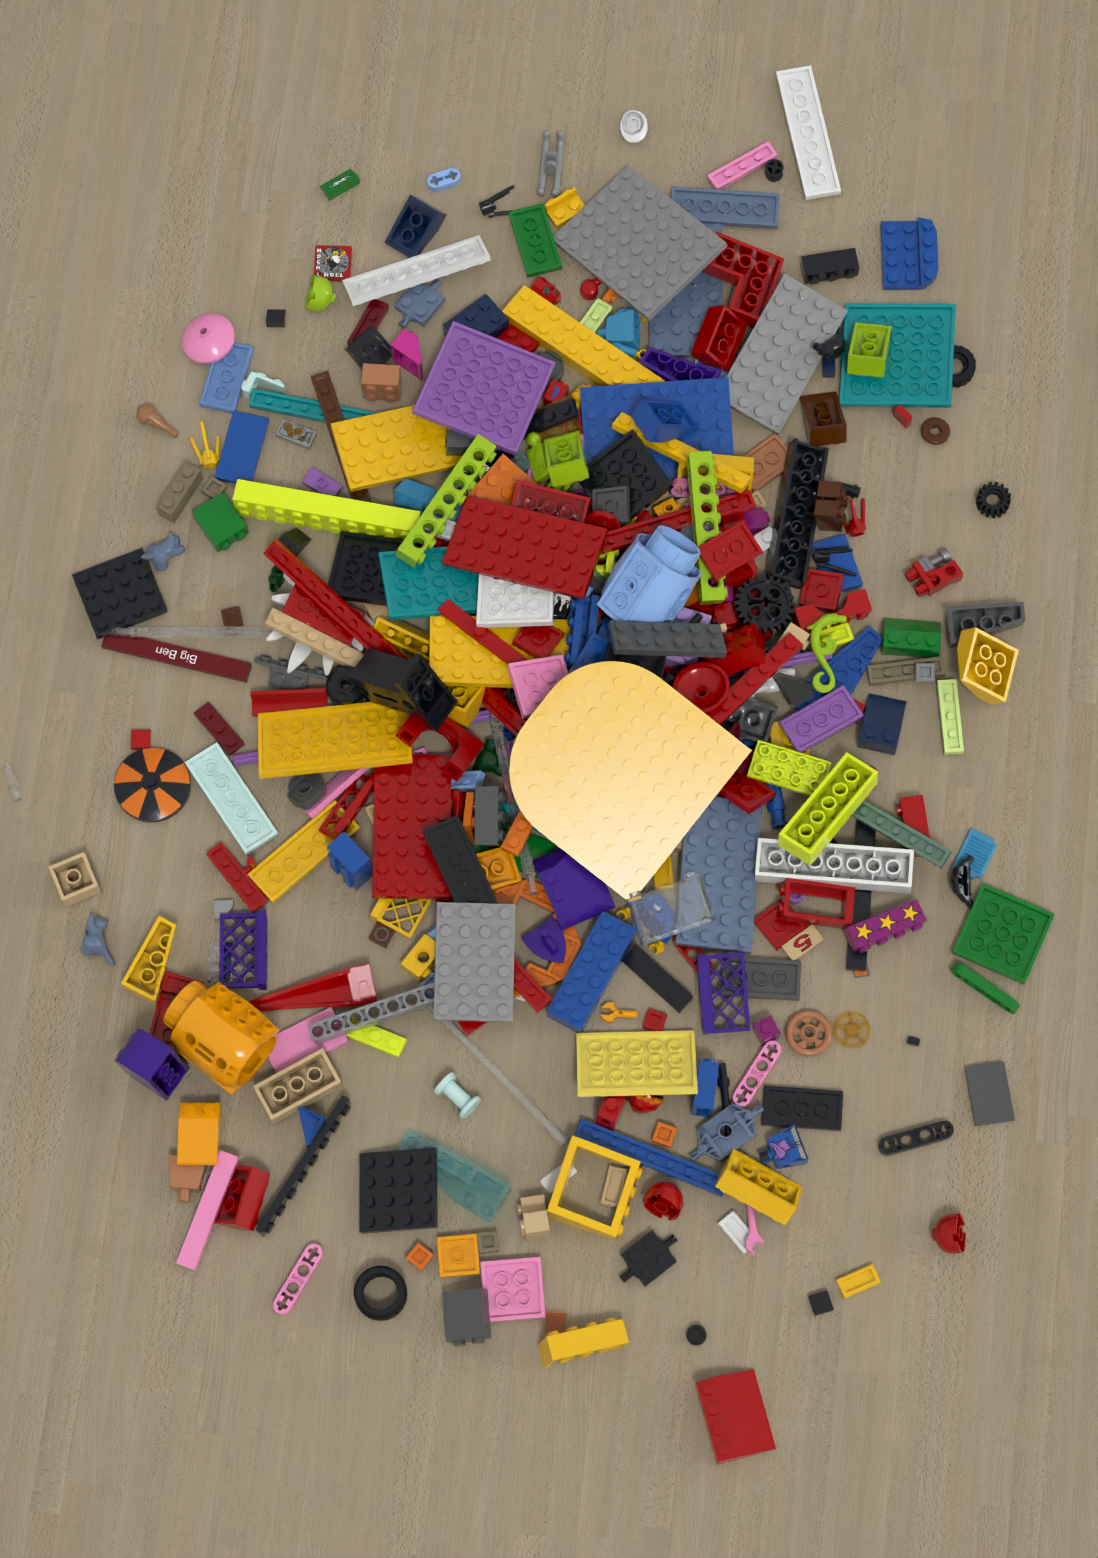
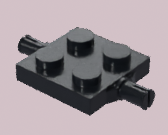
(648, 1258)

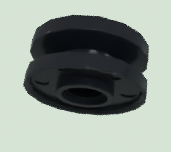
(334, 684)

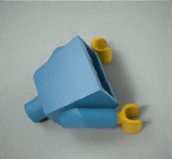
(624, 331)

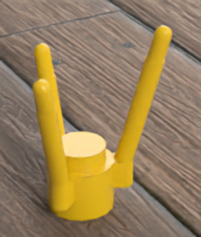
(209, 458)

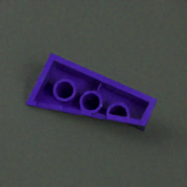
(674, 368)

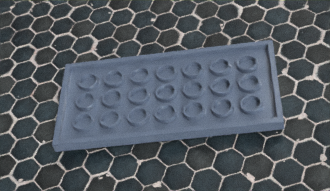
(679, 322)
(725, 852)

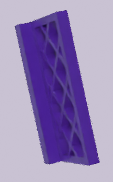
(260, 946)
(705, 993)

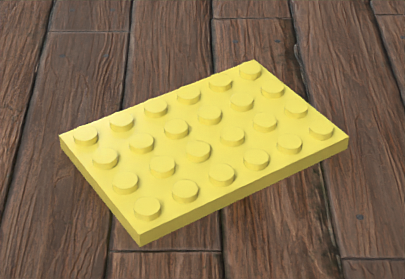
(636, 1063)

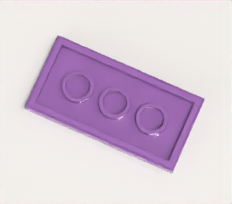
(821, 719)

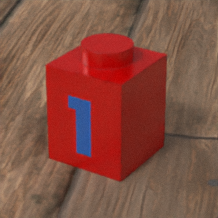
(555, 391)

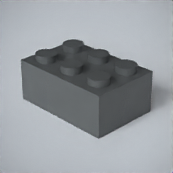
(490, 816)

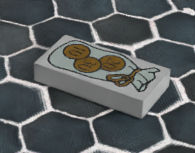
(296, 434)

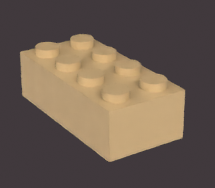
(298, 1086)

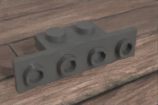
(295, 680)

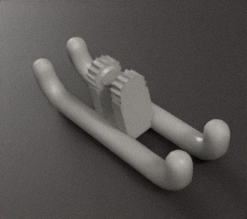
(551, 163)

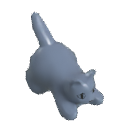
(163, 551)
(94, 941)

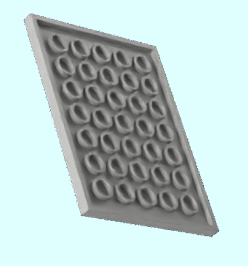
(639, 242)

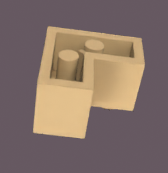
(535, 1217)

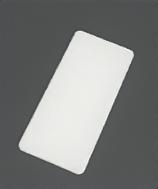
(550, 1180)

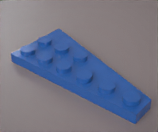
(848, 664)

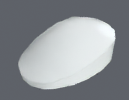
(634, 126)

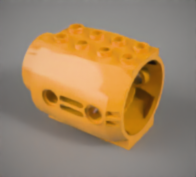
(220, 1034)

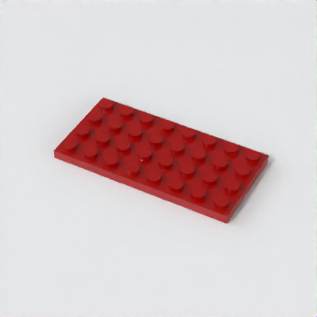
(525, 547)
(405, 803)

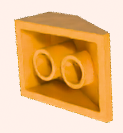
(499, 868)
(199, 1133)

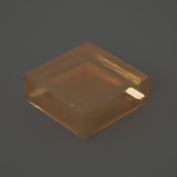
(555, 1322)

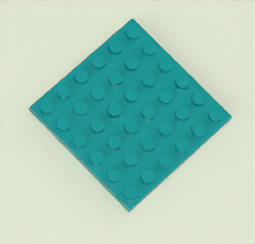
(917, 360)

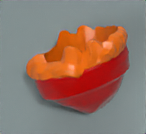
(645, 1103)

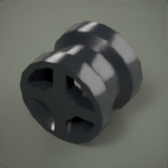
(772, 166)

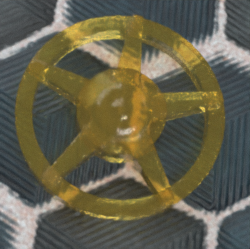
(851, 1030)

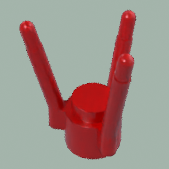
(855, 526)

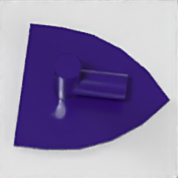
(547, 941)

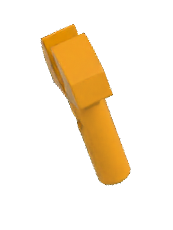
(616, 1013)

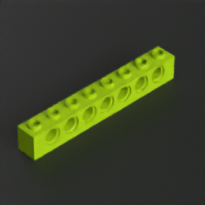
(479, 447)
(704, 461)

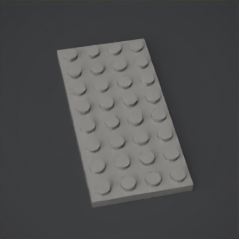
(780, 353)

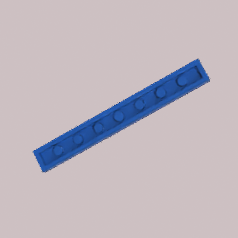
(650, 1156)

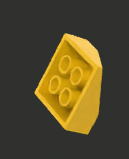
(985, 665)

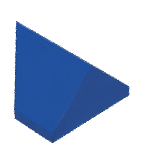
(311, 1124)

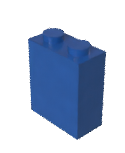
(706, 1082)

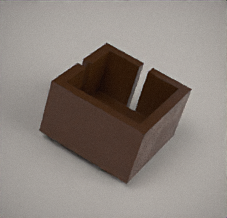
(830, 511)

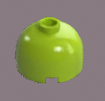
(319, 294)

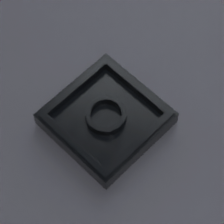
(369, 348)

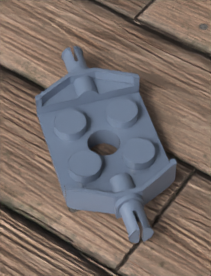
(717, 1146)

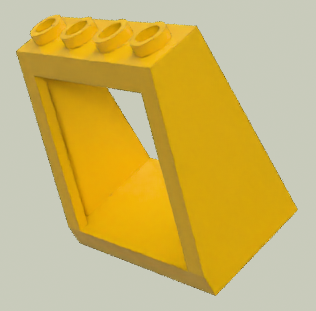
(581, 1222)

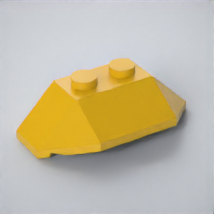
(404, 637)

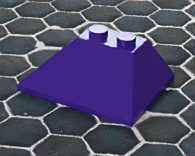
(571, 888)

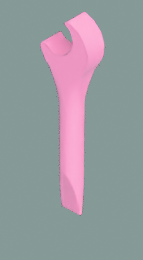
(753, 1235)

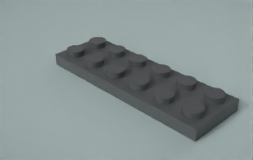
(667, 639)

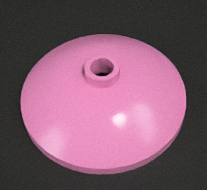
(213, 344)

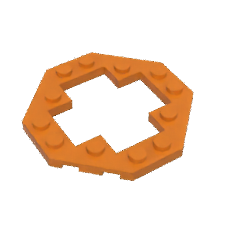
(557, 971)

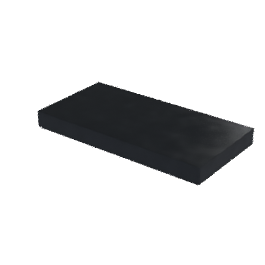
(802, 1107)

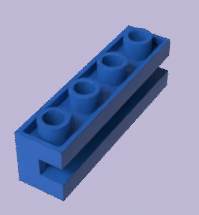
(582, 624)

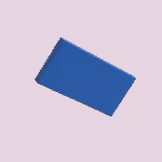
(242, 447)

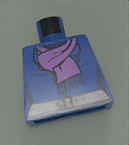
(785, 1149)

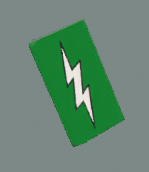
(340, 184)

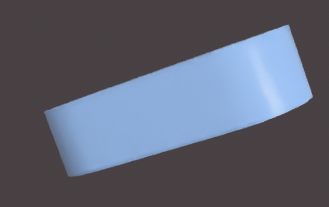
(443, 179)

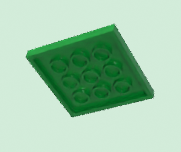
(1003, 934)

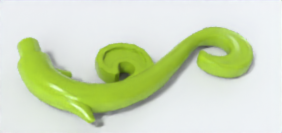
(819, 652)

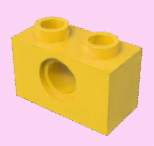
(412, 965)

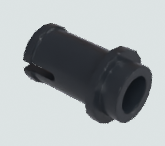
(851, 490)

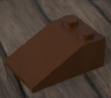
(823, 419)

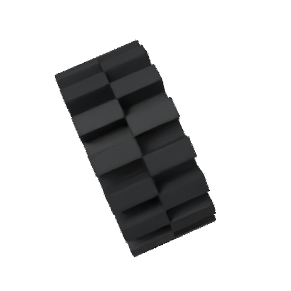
(1002, 493)

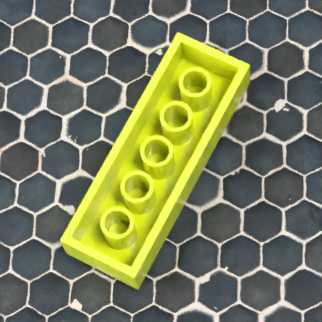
(828, 808)

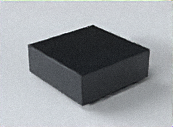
(820, 1303)

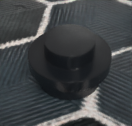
(696, 1335)

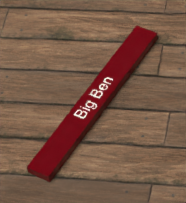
(178, 656)

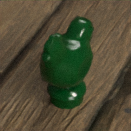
(488, 760)

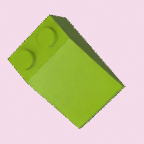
(869, 350)
(566, 459)

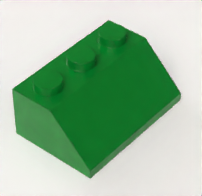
(911, 638)

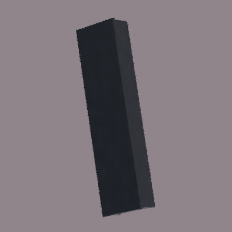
(795, 517)

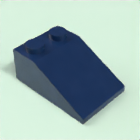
(415, 227)
(882, 724)

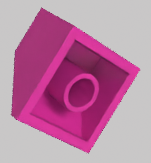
(407, 354)

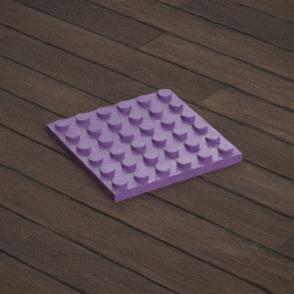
(484, 387)

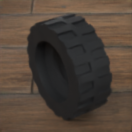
(969, 366)

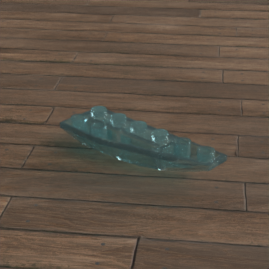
(463, 1180)

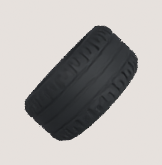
(365, 1278)

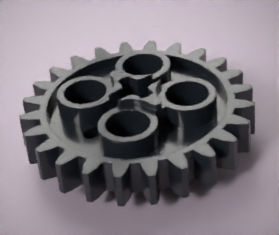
(763, 588)

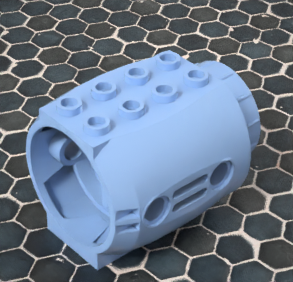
(652, 578)

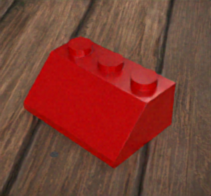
(719, 338)
(243, 1199)

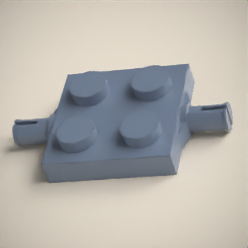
(420, 303)

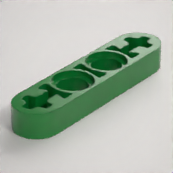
(985, 988)

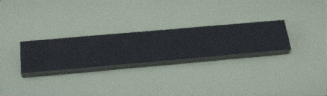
(862, 900)

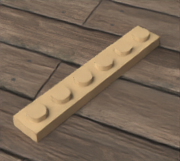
(312, 639)

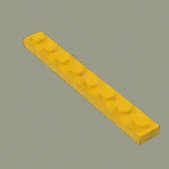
(678, 451)

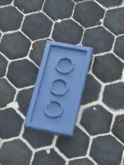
(225, 379)

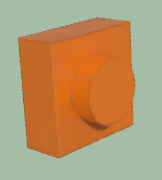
(610, 296)
(664, 1134)
(419, 1256)

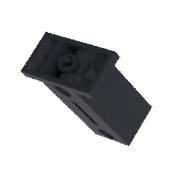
(403, 686)

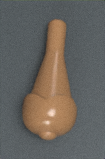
(147, 415)

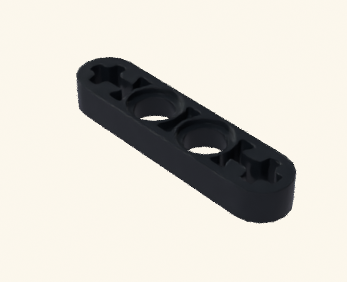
(914, 1134)

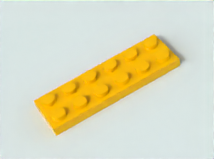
(296, 856)

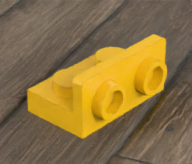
(563, 207)

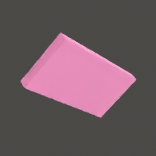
(296, 1044)

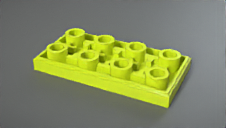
(787, 768)

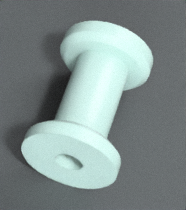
(457, 1095)

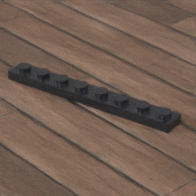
(299, 1174)

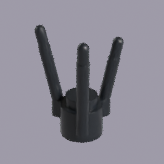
(488, 206)
(822, 556)

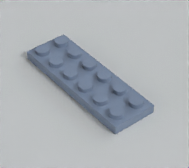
(730, 206)

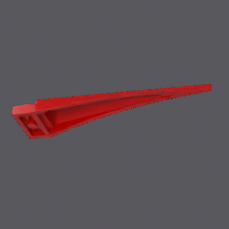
(336, 989)

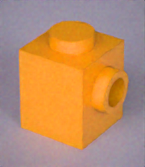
(666, 507)

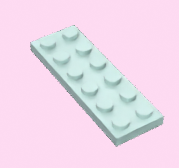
(231, 798)

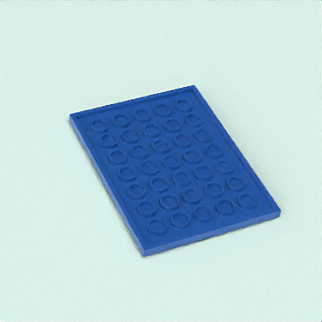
(703, 398)

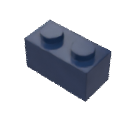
(828, 368)

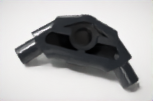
(833, 346)
(961, 881)

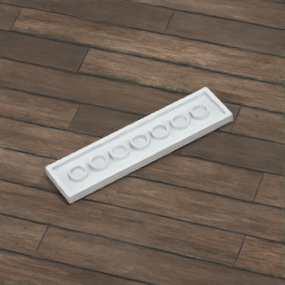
(808, 132)
(416, 270)

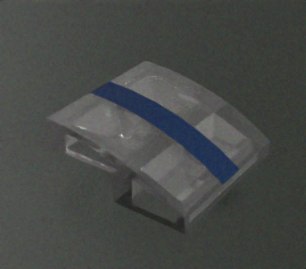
(214, 960)

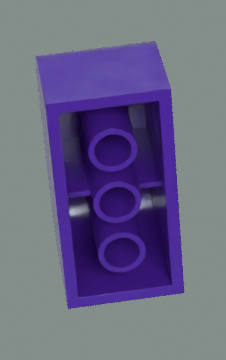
(152, 1063)

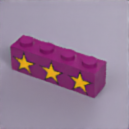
(885, 926)

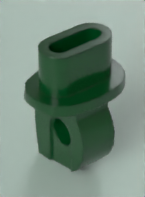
(276, 579)

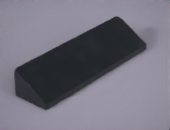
(657, 979)

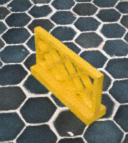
(382, 905)

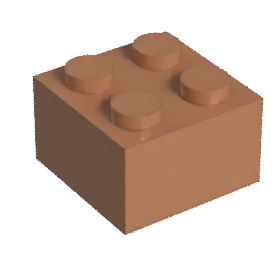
(381, 382)

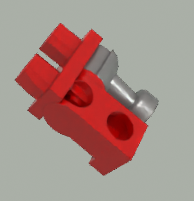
(934, 579)

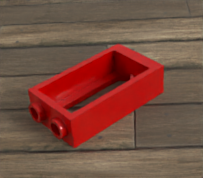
(816, 889)

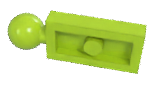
(537, 458)

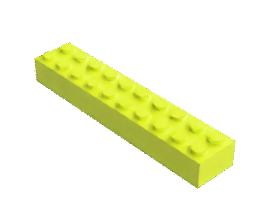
(321, 511)

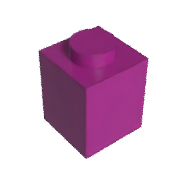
(756, 520)
(766, 1030)

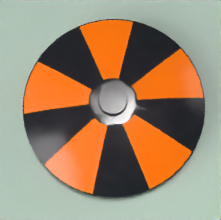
(152, 785)

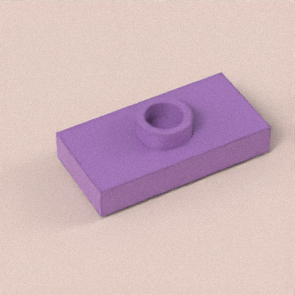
(321, 483)

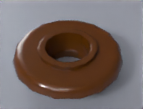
(935, 423)

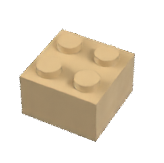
(74, 879)

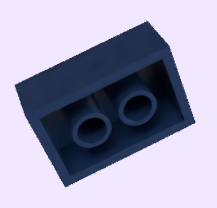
(481, 316)

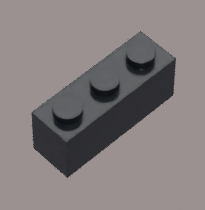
(829, 266)

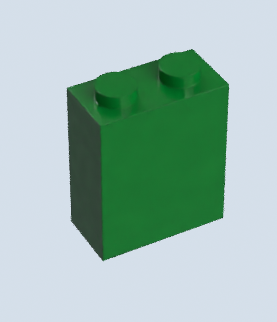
(220, 522)

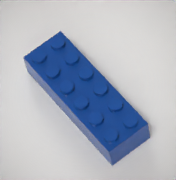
(591, 972)

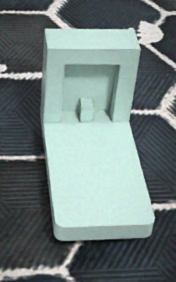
(261, 379)

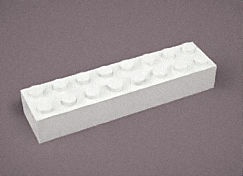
(839, 865)

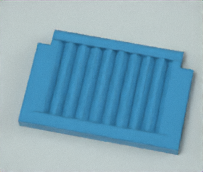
(980, 848)

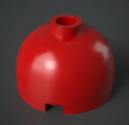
(664, 1199)
(950, 1234)

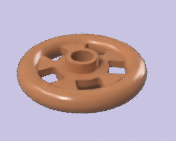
(806, 1017)

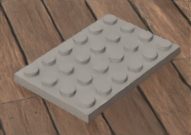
(474, 962)

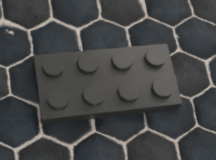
(765, 978)

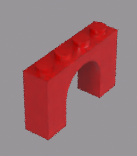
(462, 743)

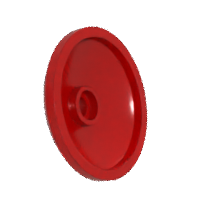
(700, 679)

